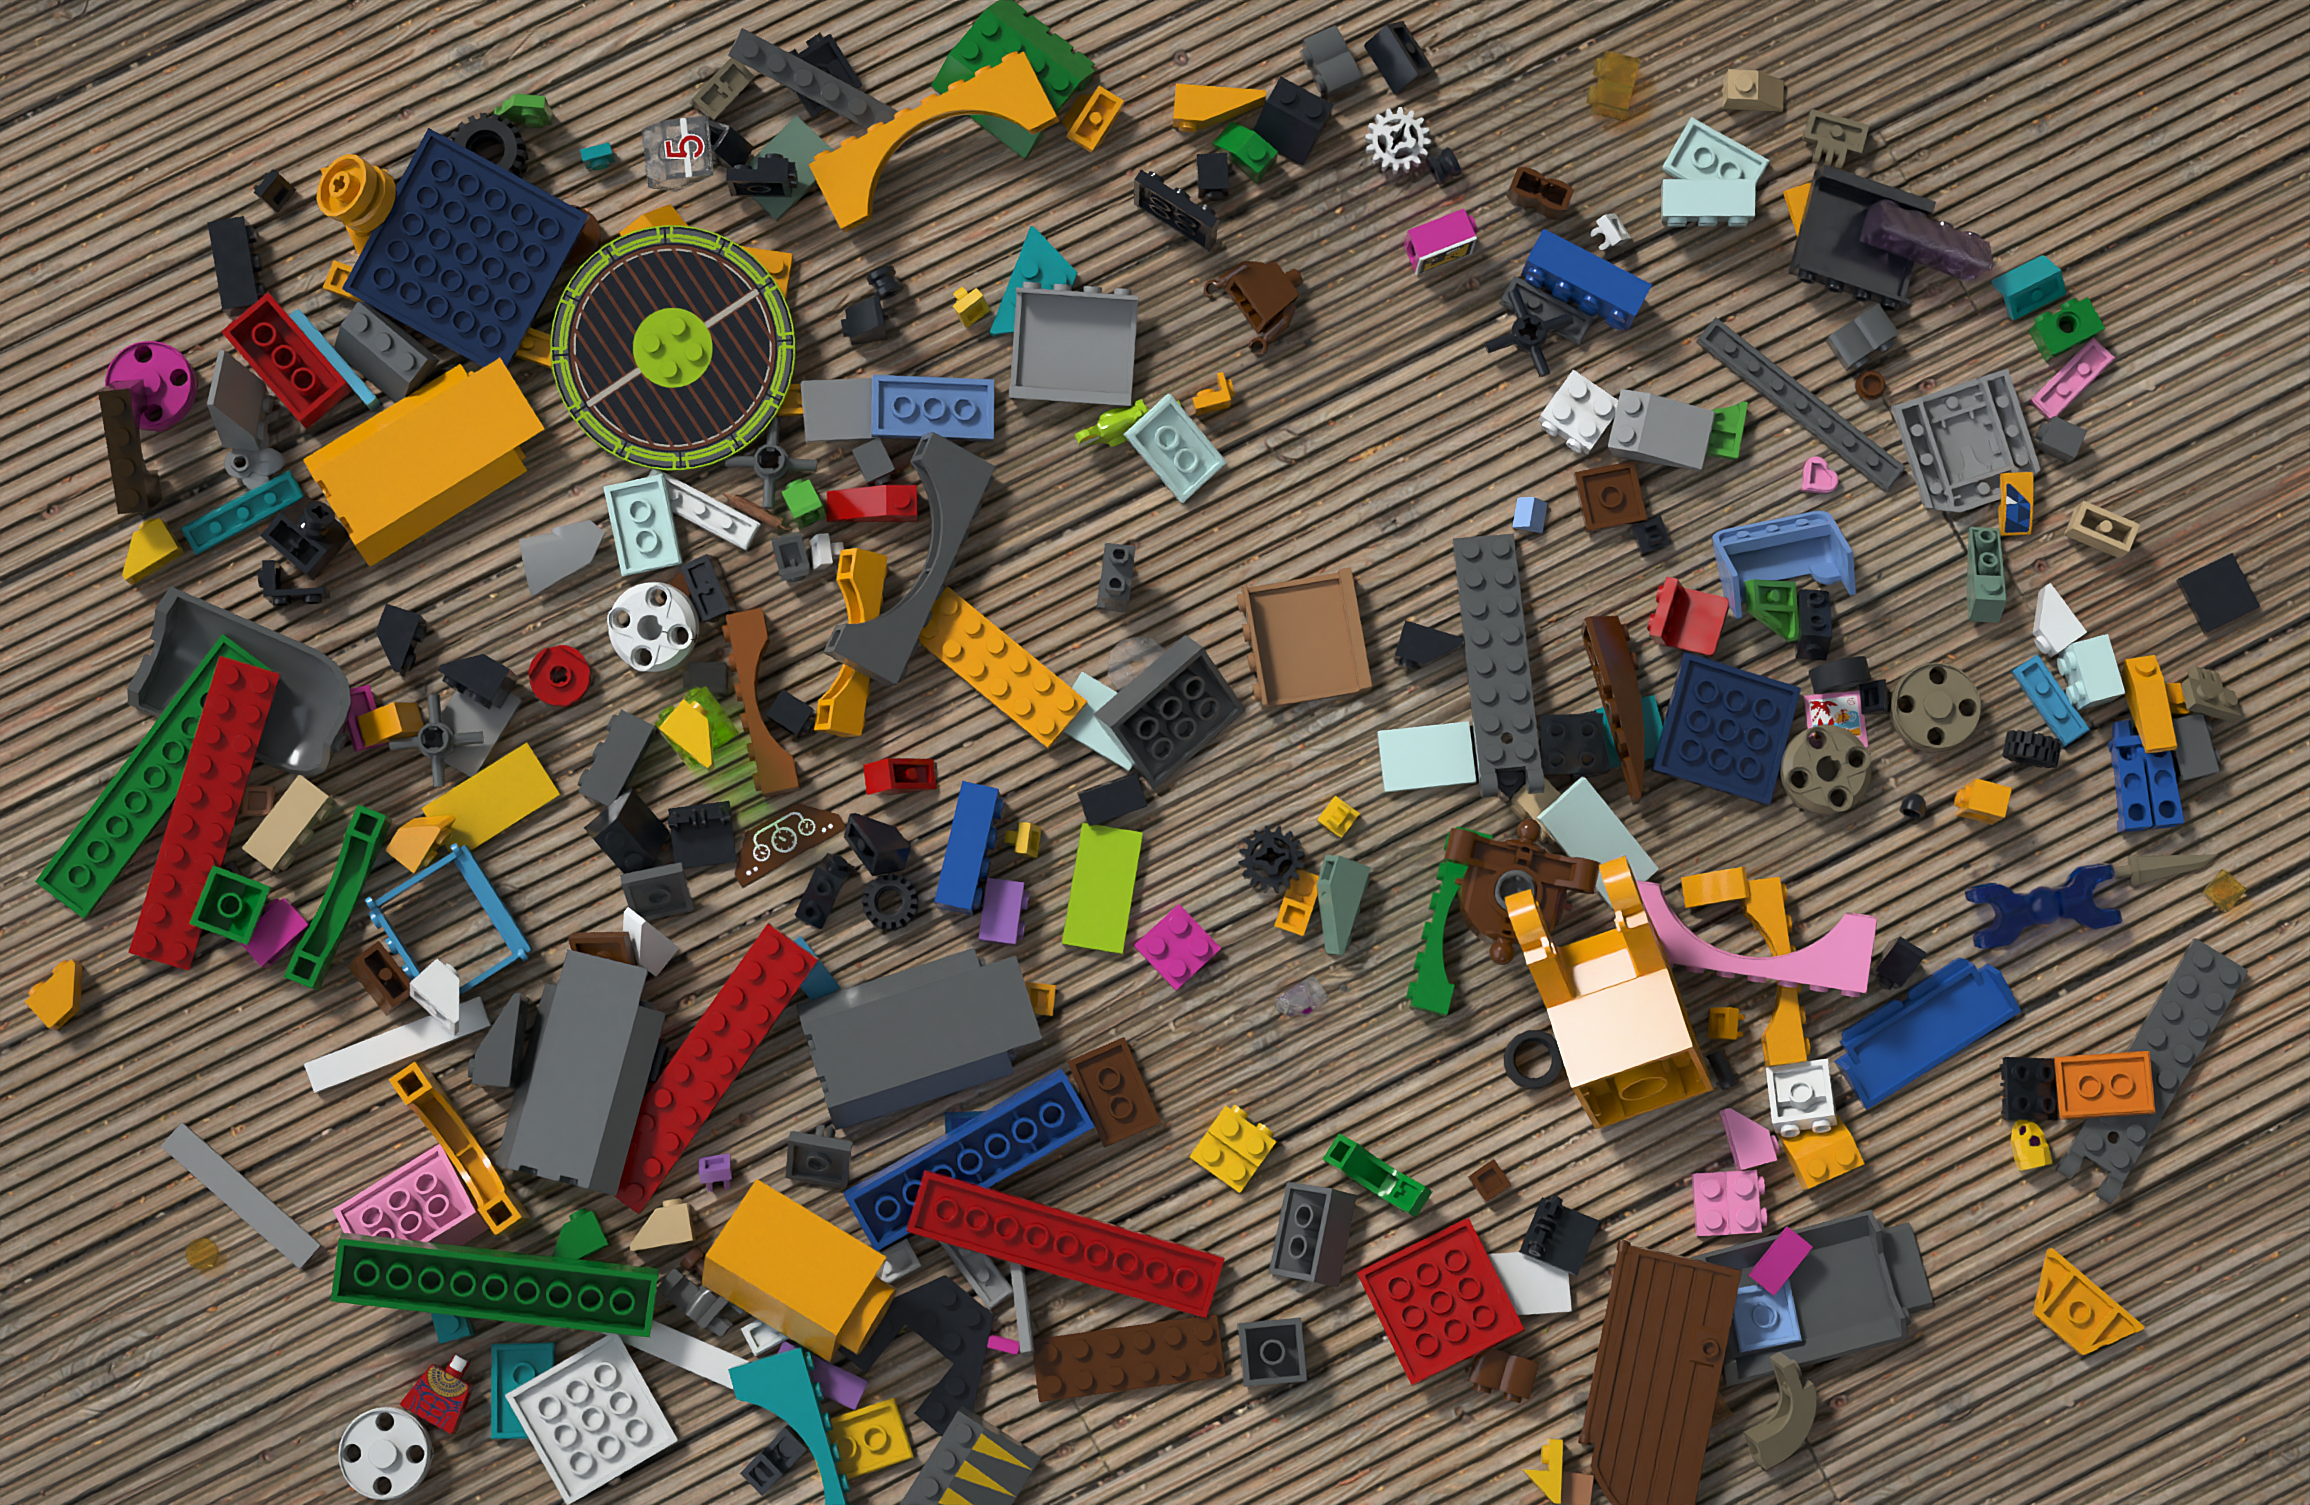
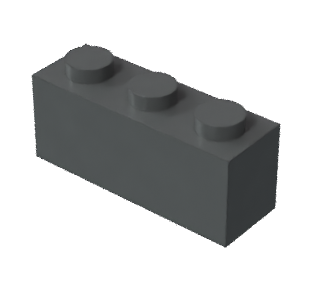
(616, 758)

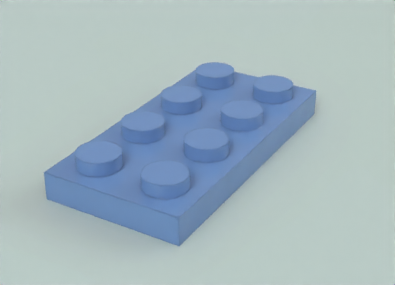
(925, 405)

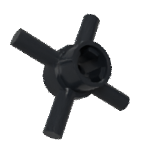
(1524, 342)

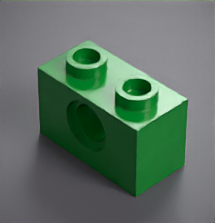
(2053, 341)

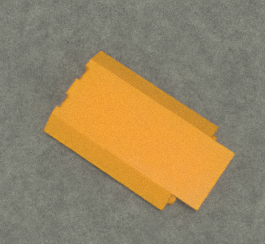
(426, 458)

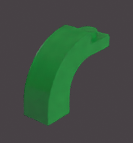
(1377, 1176)

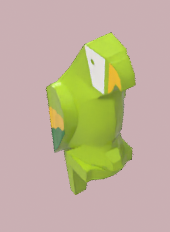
(1112, 425)

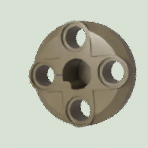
(1935, 707)
(1825, 769)

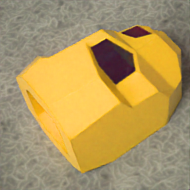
(2029, 1145)

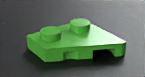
(526, 109)
(1727, 431)

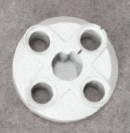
(653, 626)
(385, 1453)

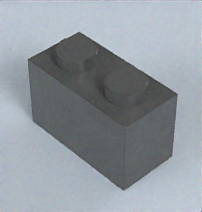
(2194, 751)

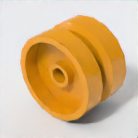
(356, 193)

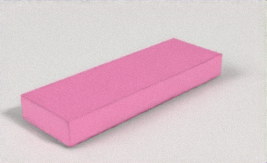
(2072, 379)

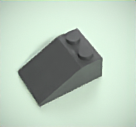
(500, 1053)

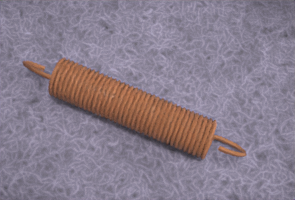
(756, 511)

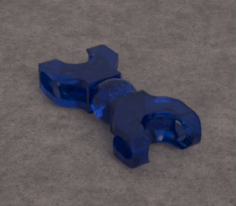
(2043, 905)

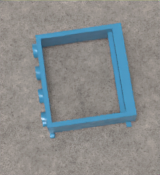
(485, 894)

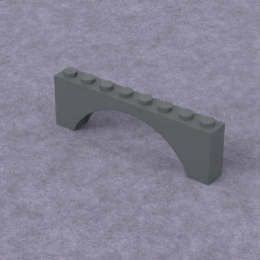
(954, 488)

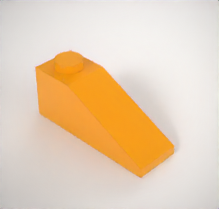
(1208, 105)
(2149, 703)

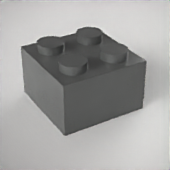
(1272, 1352)

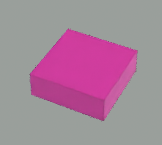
(1003, 1344)

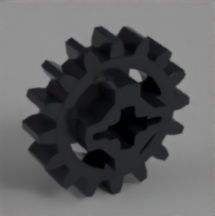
(1259, 860)

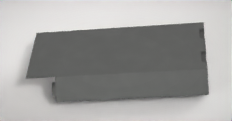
(917, 1034)
(583, 1075)
(1846, 1292)

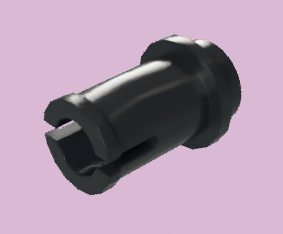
(1722, 1069)

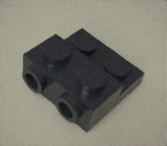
(828, 57)
(772, 178)

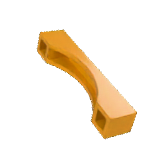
(861, 583)
(1783, 1036)

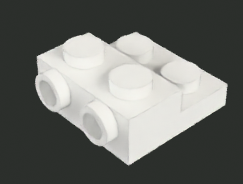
(1579, 413)
(1801, 1097)

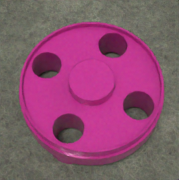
(159, 381)

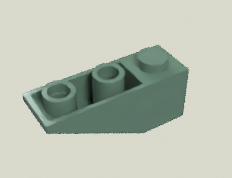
(1985, 575)
(1339, 897)

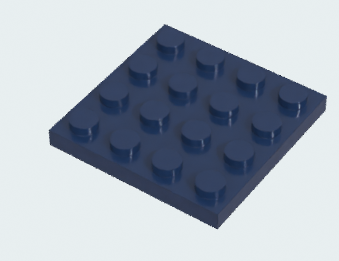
(1726, 729)

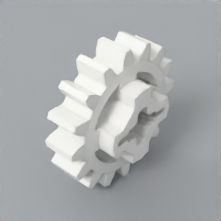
(1408, 145)

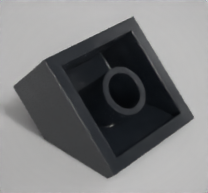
(1293, 120)
(629, 833)

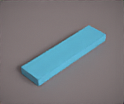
(335, 359)

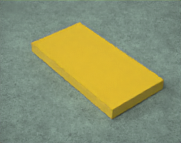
(494, 798)

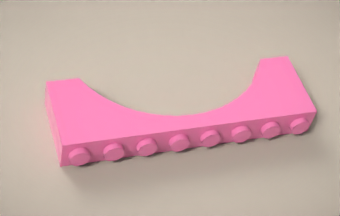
(1834, 961)

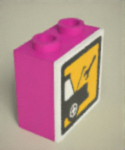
(1441, 241)

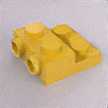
(1233, 1147)

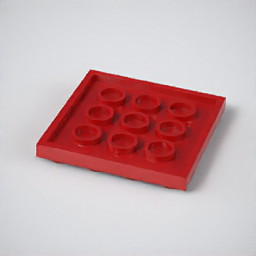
(1440, 1301)

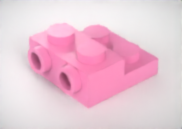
(1728, 1203)

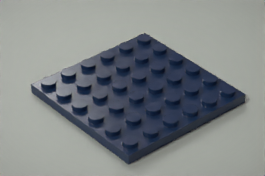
(466, 252)

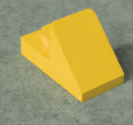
(1549, 1480)

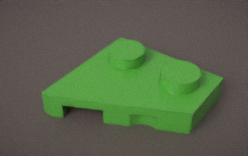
(1774, 605)

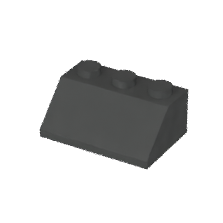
(383, 351)
(1312, 1234)

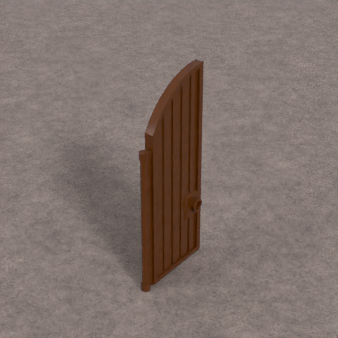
(1658, 1375)

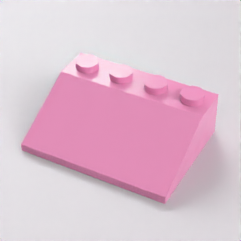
(416, 1203)

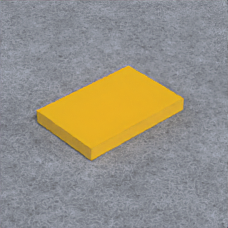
(870, 1439)

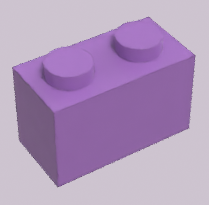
(1002, 912)

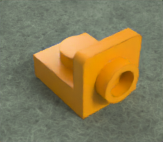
(1211, 401)

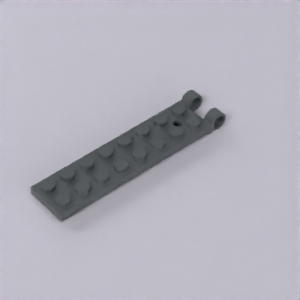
(1497, 660)
(2175, 1037)

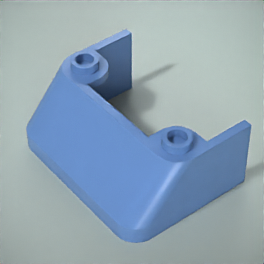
(1781, 551)

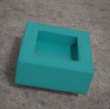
(598, 156)

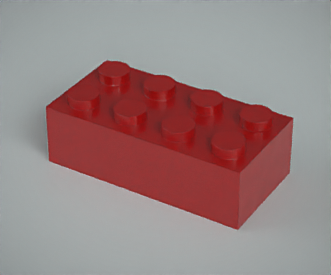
(287, 360)

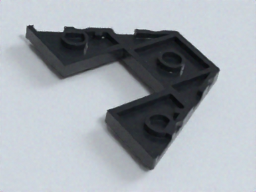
(954, 1327)

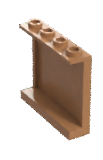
(1305, 639)

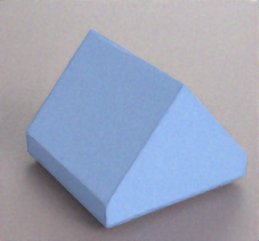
(1530, 514)

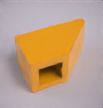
(419, 839)
(59, 996)

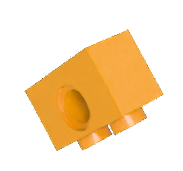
(1982, 801)

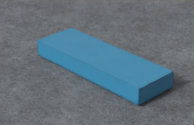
(2050, 700)

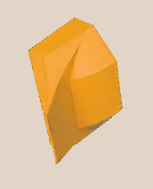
(1092, 118)

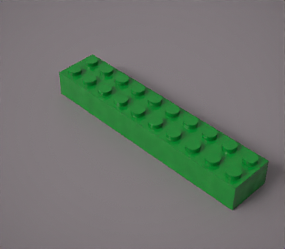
(494, 1284)

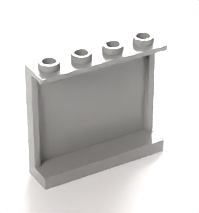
(1074, 344)

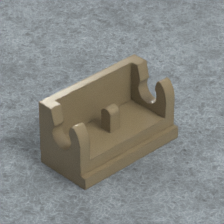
(722, 88)

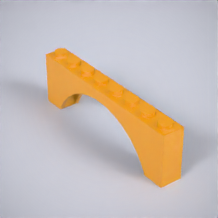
(853, 170)

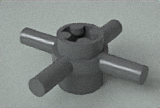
(763, 456)
(427, 734)

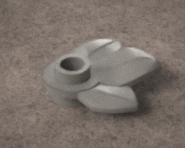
(258, 464)

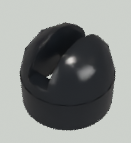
(1913, 806)

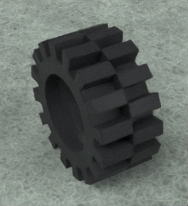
(2032, 749)
(881, 885)

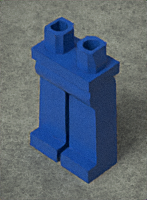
(2143, 783)

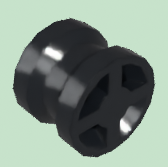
(1443, 166)
(885, 282)
(316, 520)

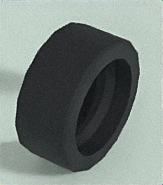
(1839, 675)
(1510, 1064)

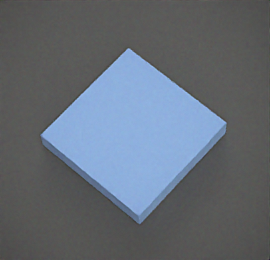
(1765, 1319)

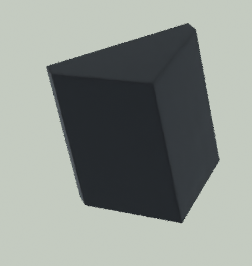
(1874, 698)

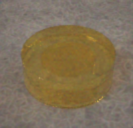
(202, 1253)

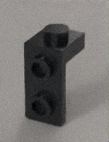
(270, 580)
(1815, 625)
(823, 890)

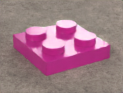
(1177, 947)

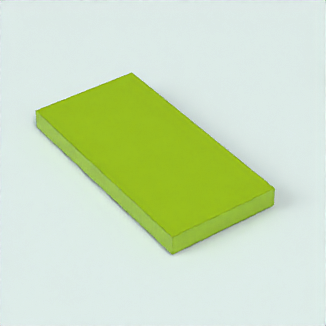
(1102, 888)

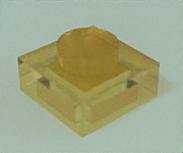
(2224, 891)

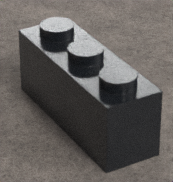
(236, 264)

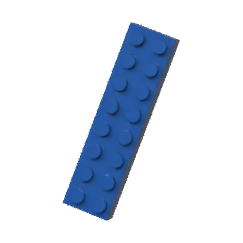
(974, 1152)

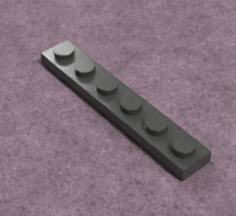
(809, 81)

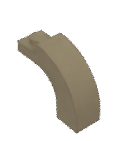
(1791, 1420)

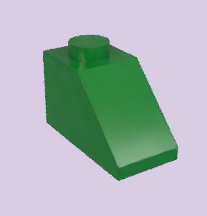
(1246, 150)
(581, 1236)

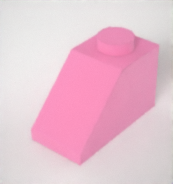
(1748, 1141)

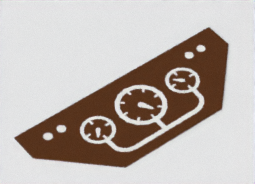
(783, 839)

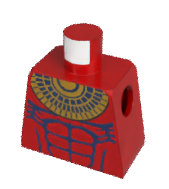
(441, 1394)

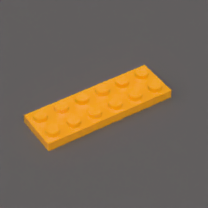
(1000, 669)

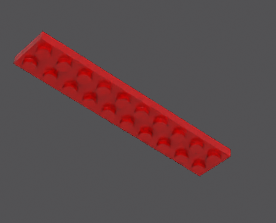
(204, 809)
(711, 1060)
(1065, 1243)

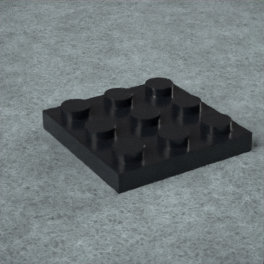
(1176, 209)

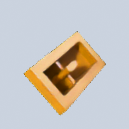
(390, 722)

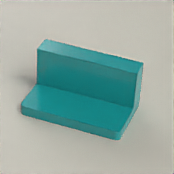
(2030, 286)

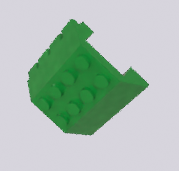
(1003, 31)

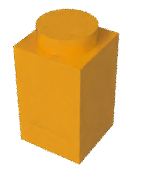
(798, 1273)

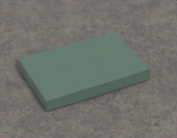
(799, 145)

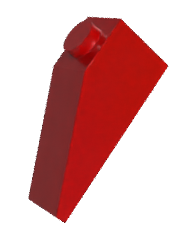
(873, 504)

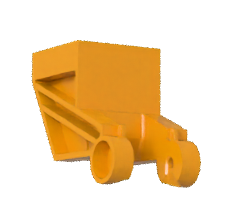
(1614, 1006)

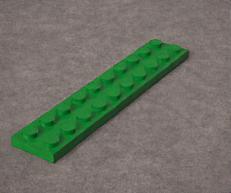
(135, 796)

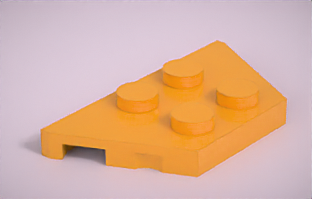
(2079, 1308)

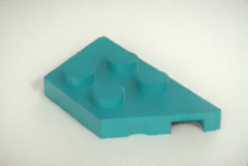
(1037, 264)

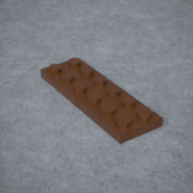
(1128, 1358)

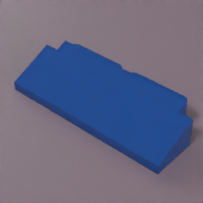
(1923, 1030)

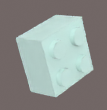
(2090, 672)

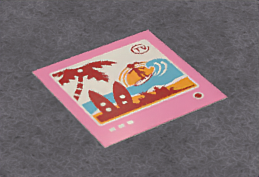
(1835, 709)

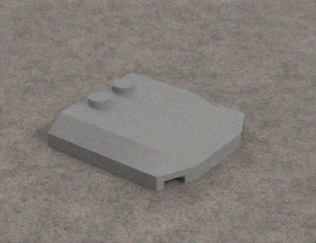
(1964, 441)

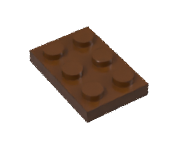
(1114, 1092)

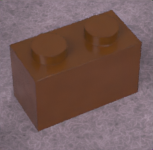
(381, 978)

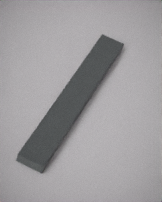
(1800, 404)

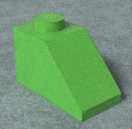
(803, 503)

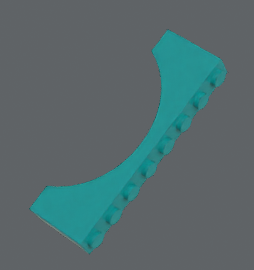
(787, 1388)

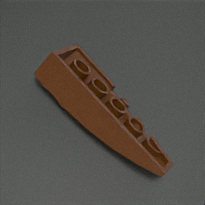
(1619, 693)

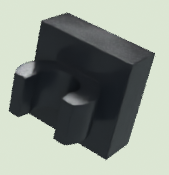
(274, 190)
(1650, 535)

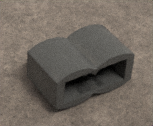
(1331, 62)
(1862, 337)

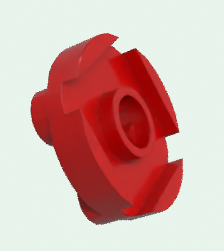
(577, 674)

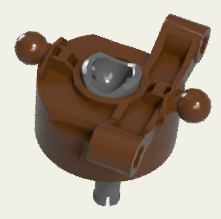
(1511, 867)

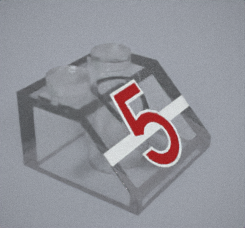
(677, 153)

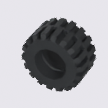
(494, 130)

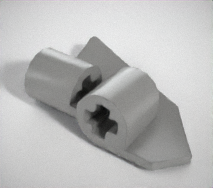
(559, 553)

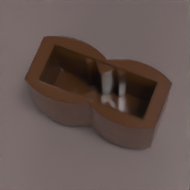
(1533, 190)
(1504, 1373)

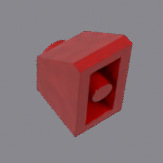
(899, 776)

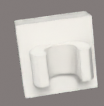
(1613, 231)
(823, 551)

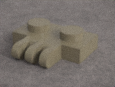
(1834, 137)
(2206, 695)

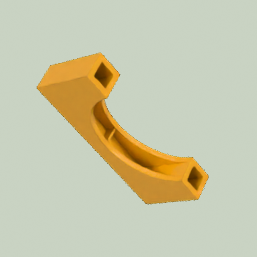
(432, 1105)

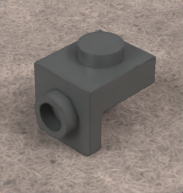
(791, 557)

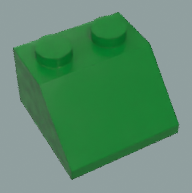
(230, 905)

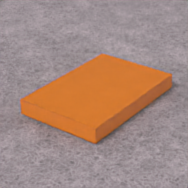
(2104, 1085)

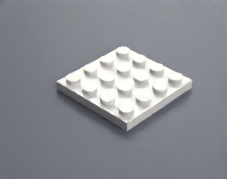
(591, 1418)

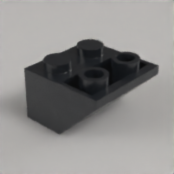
(306, 554)
(483, 677)

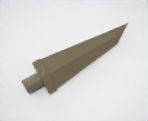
(2155, 867)

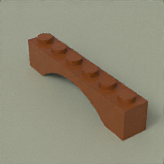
(749, 642)

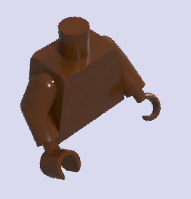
(1263, 296)

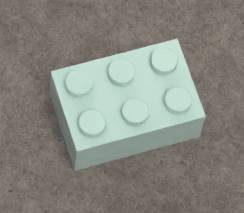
(1707, 202)

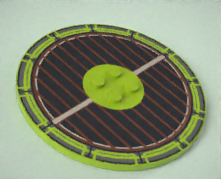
(673, 347)

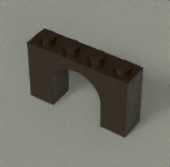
(121, 411)

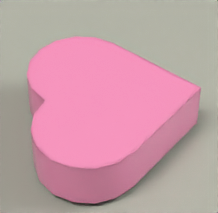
(1818, 477)

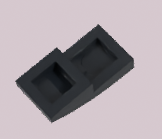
(774, 1460)

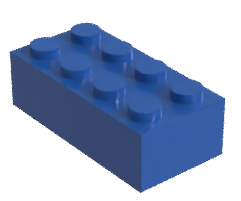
(1585, 280)
(968, 847)

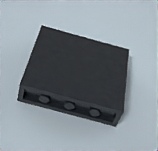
(1830, 234)

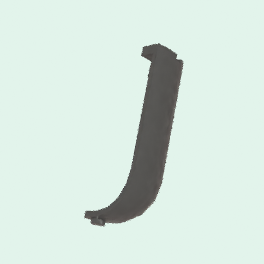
(311, 694)

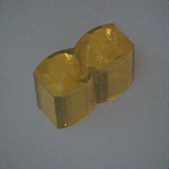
(1613, 86)

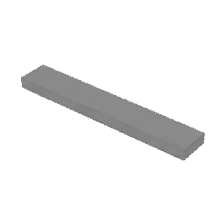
(241, 1195)

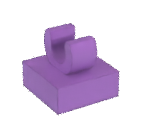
(715, 1169)

